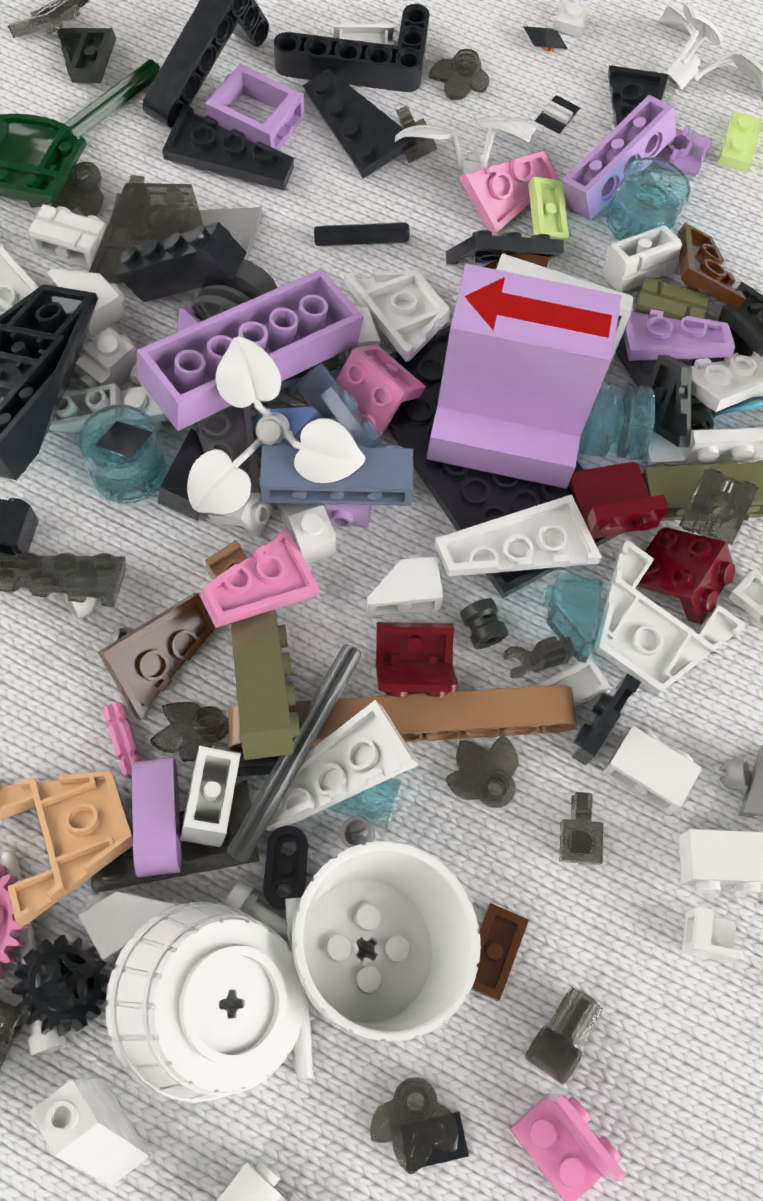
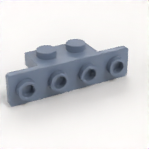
(330, 400)

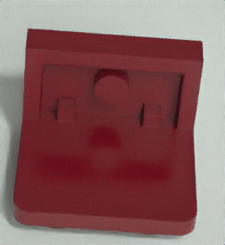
(616, 500)
(688, 569)
(415, 658)

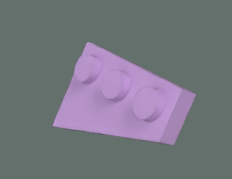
(682, 339)

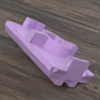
(686, 151)

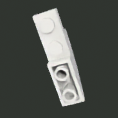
(81, 404)

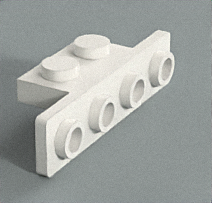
(709, 447)

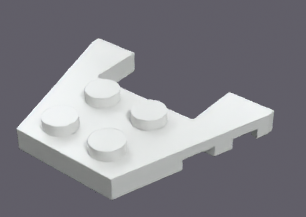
(648, 639)

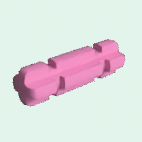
(121, 737)

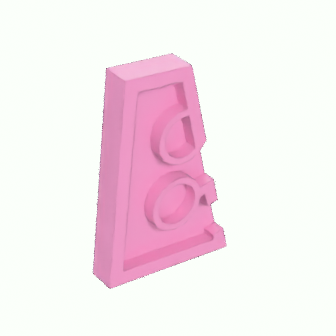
(263, 582)

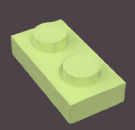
(740, 141)
(548, 208)

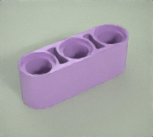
(156, 817)

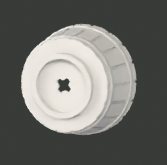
(421, 936)
(169, 995)

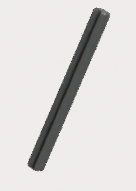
(288, 765)

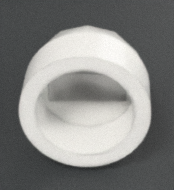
(80, 609)

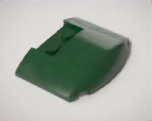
(36, 157)

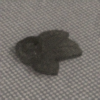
(460, 74)
(82, 192)
(189, 729)
(482, 767)
(417, 1130)

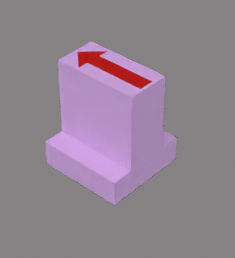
(521, 374)

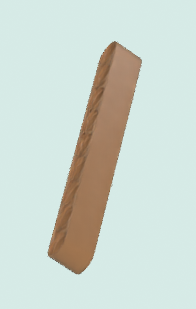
(451, 716)

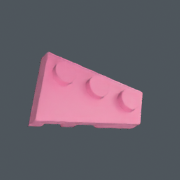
(503, 189)

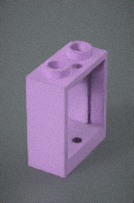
(280, 124)

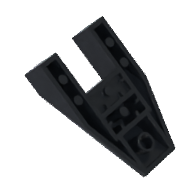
(37, 359)

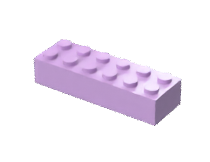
(292, 323)

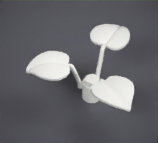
(687, 63)
(475, 160)
(249, 377)

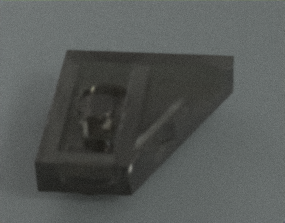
(48, 17)

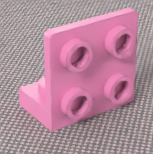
(378, 384)
(565, 1147)

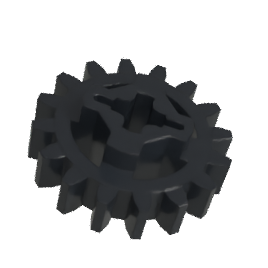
(58, 965)

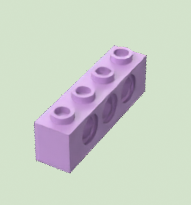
(598, 175)

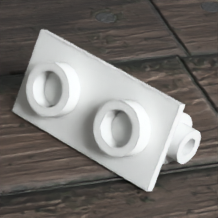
(375, 32)

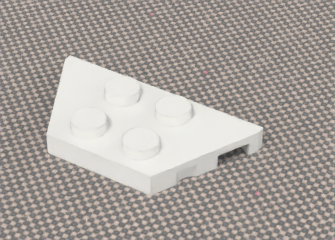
(401, 307)

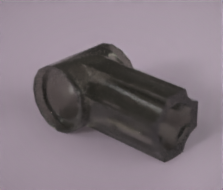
(559, 1044)

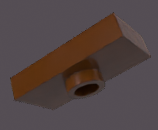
(499, 941)

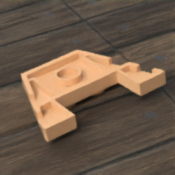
(81, 830)

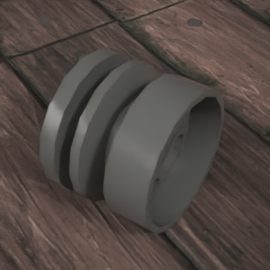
(247, 284)

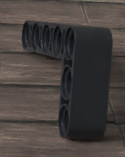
(197, 52)
(359, 61)

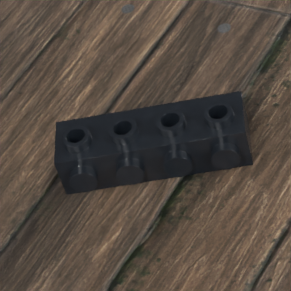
(181, 262)

